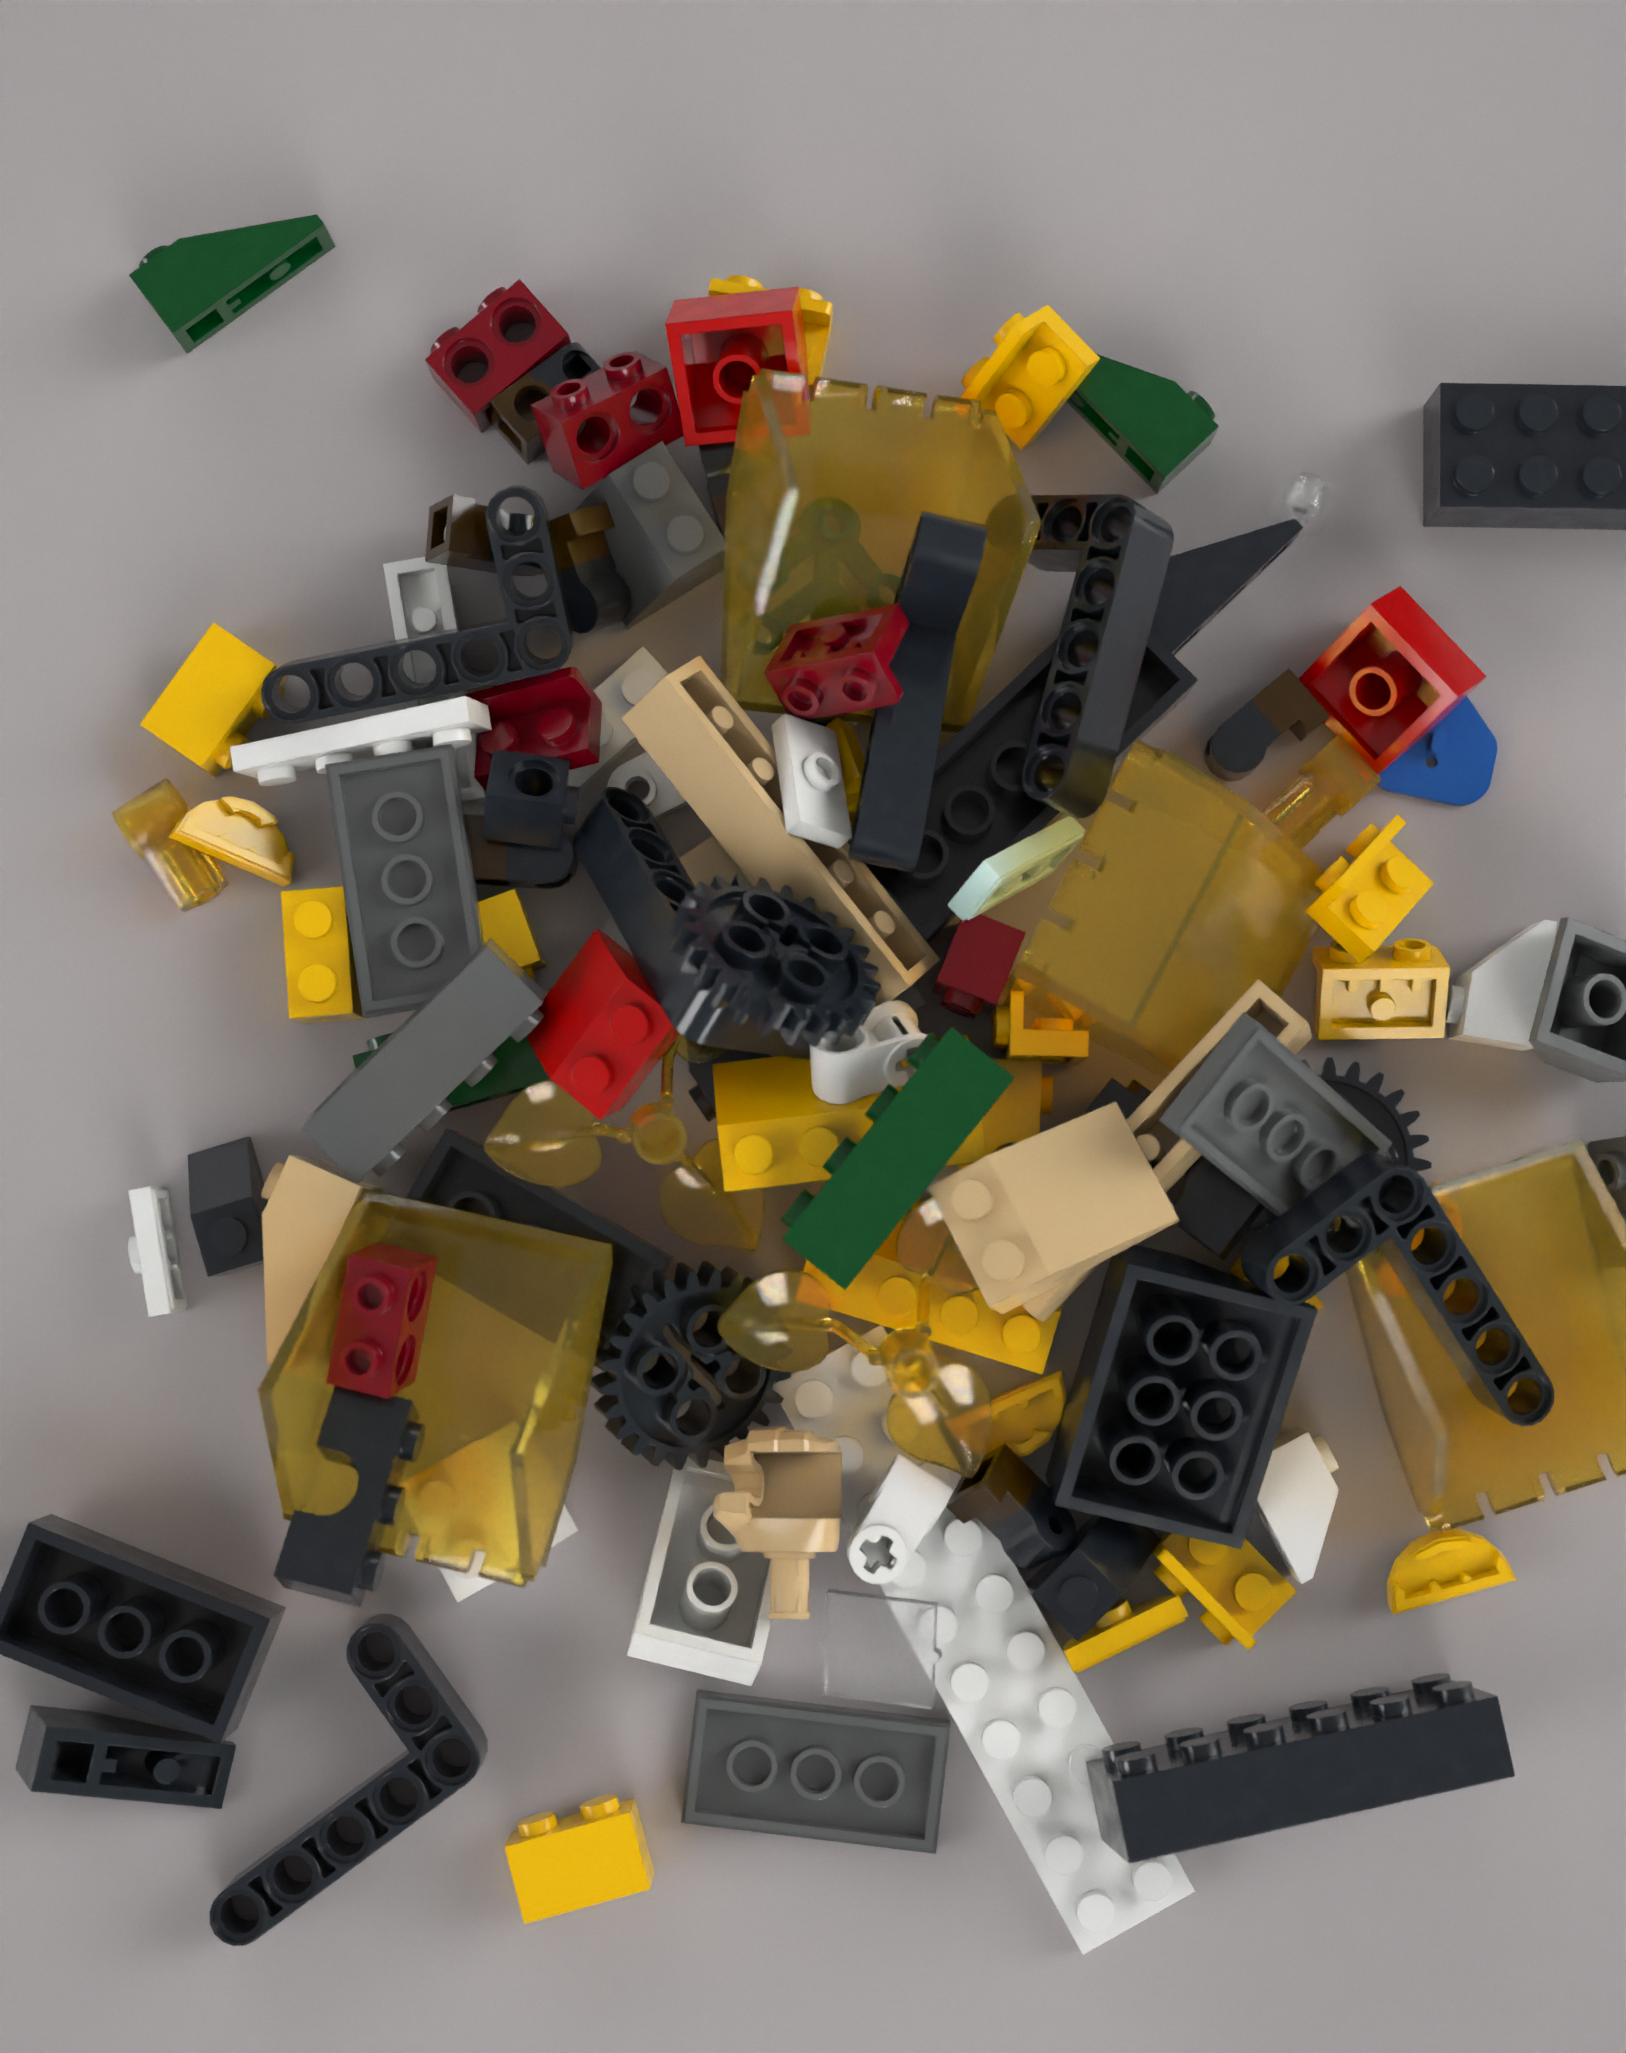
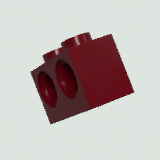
(485, 342)
(612, 428)
(977, 965)
(381, 1319)

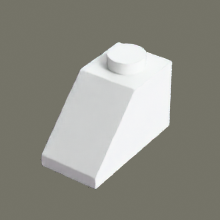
(1501, 992)
(1298, 1499)

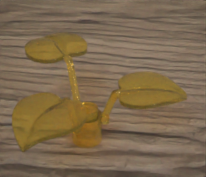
(554, 1144)
(935, 1409)

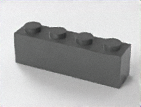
(425, 1061)

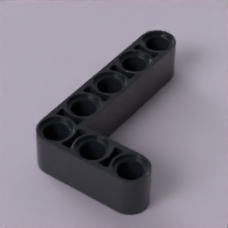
(1120, 571)
(446, 647)
(907, 734)
(643, 891)
(1423, 1272)
(370, 1801)

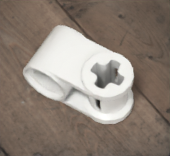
(869, 1058)
(904, 1510)

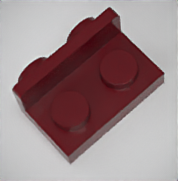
(838, 663)
(541, 716)

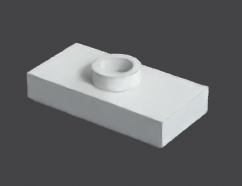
(811, 781)
(156, 1250)

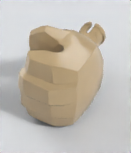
(784, 1506)

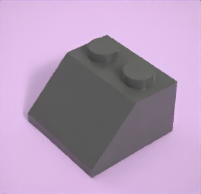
(660, 534)
(1584, 1004)

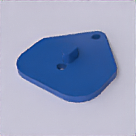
(1462, 756)

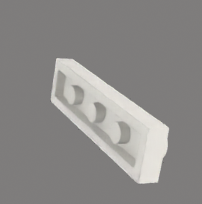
(420, 605)
(441, 723)

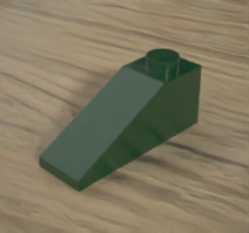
(218, 276)
(1145, 419)

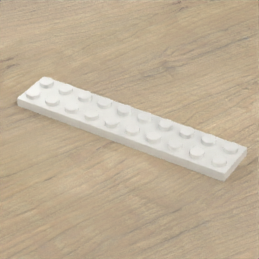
(996, 1667)

